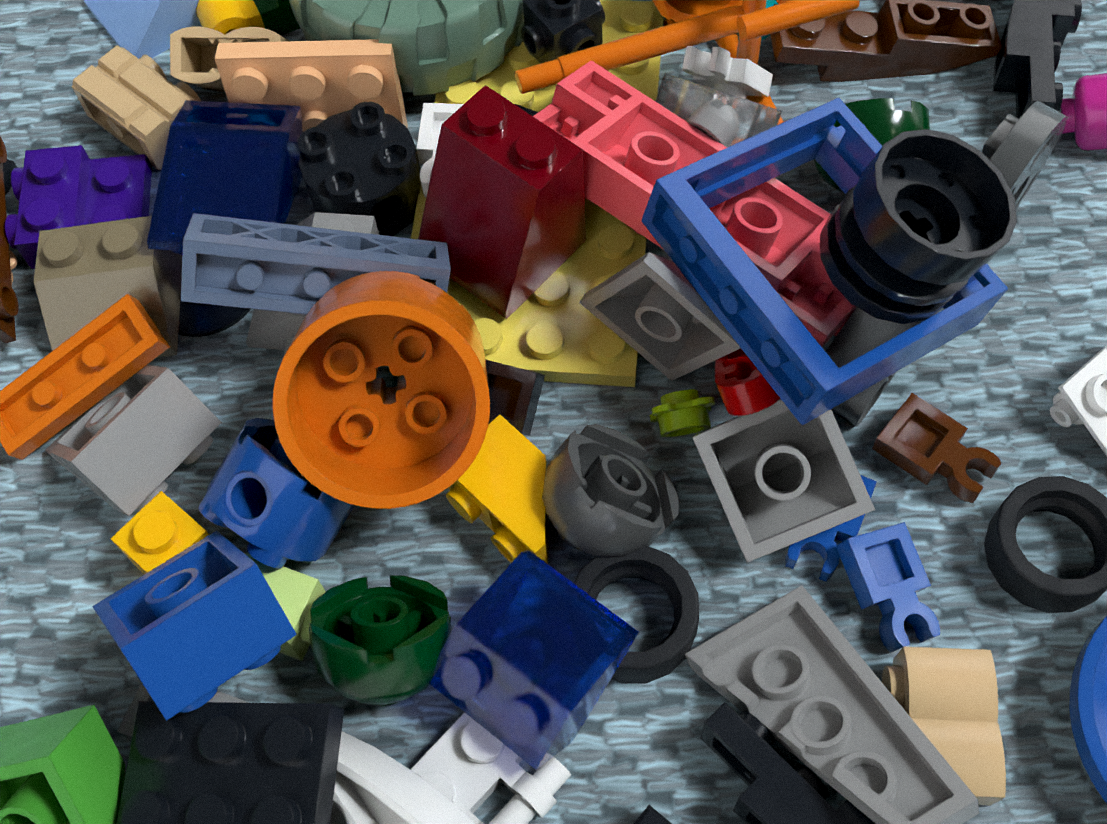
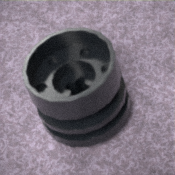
(917, 226)

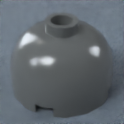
(605, 495)

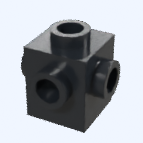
(561, 27)

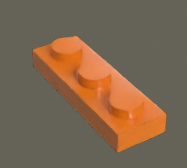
(77, 375)

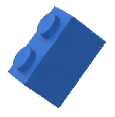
(196, 623)

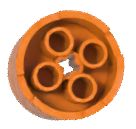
(371, 439)

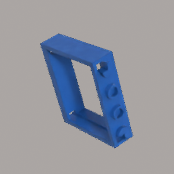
(746, 300)

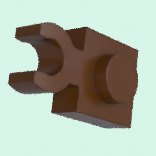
(928, 442)

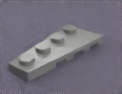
(832, 713)

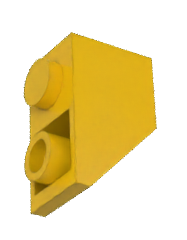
(506, 492)

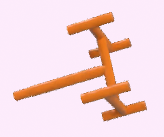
(748, 20)

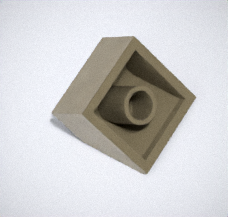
(94, 266)

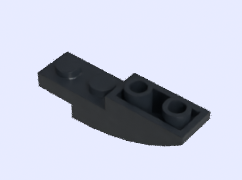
(1033, 51)
(775, 788)

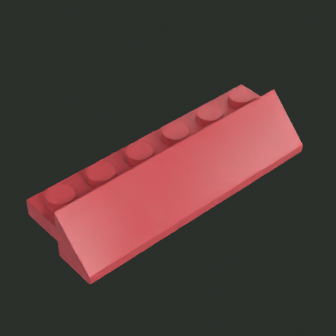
(636, 141)

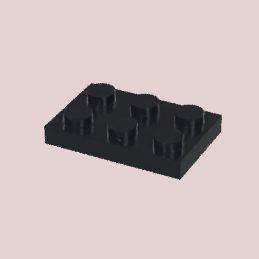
(233, 764)

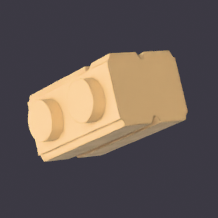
(132, 101)

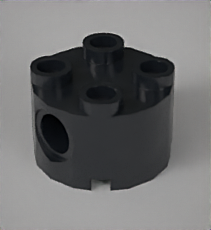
(362, 167)

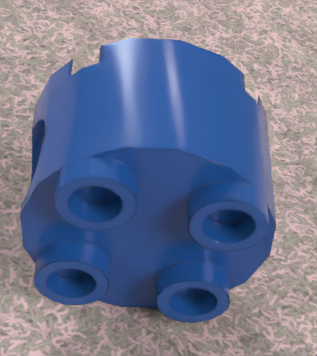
(270, 501)

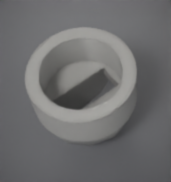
(716, 121)

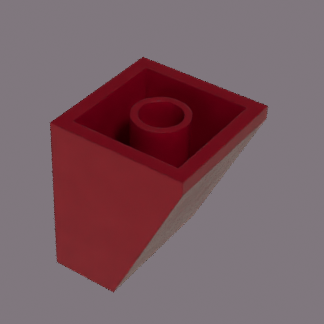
(504, 200)

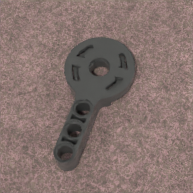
(1019, 152)

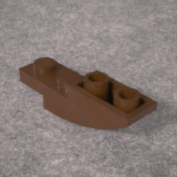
(896, 42)

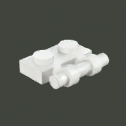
(473, 763)

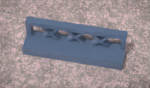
(292, 265)

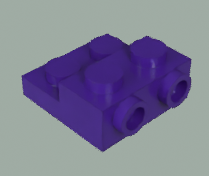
(70, 189)

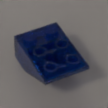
(226, 164)

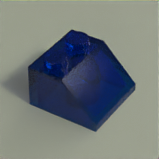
(532, 658)

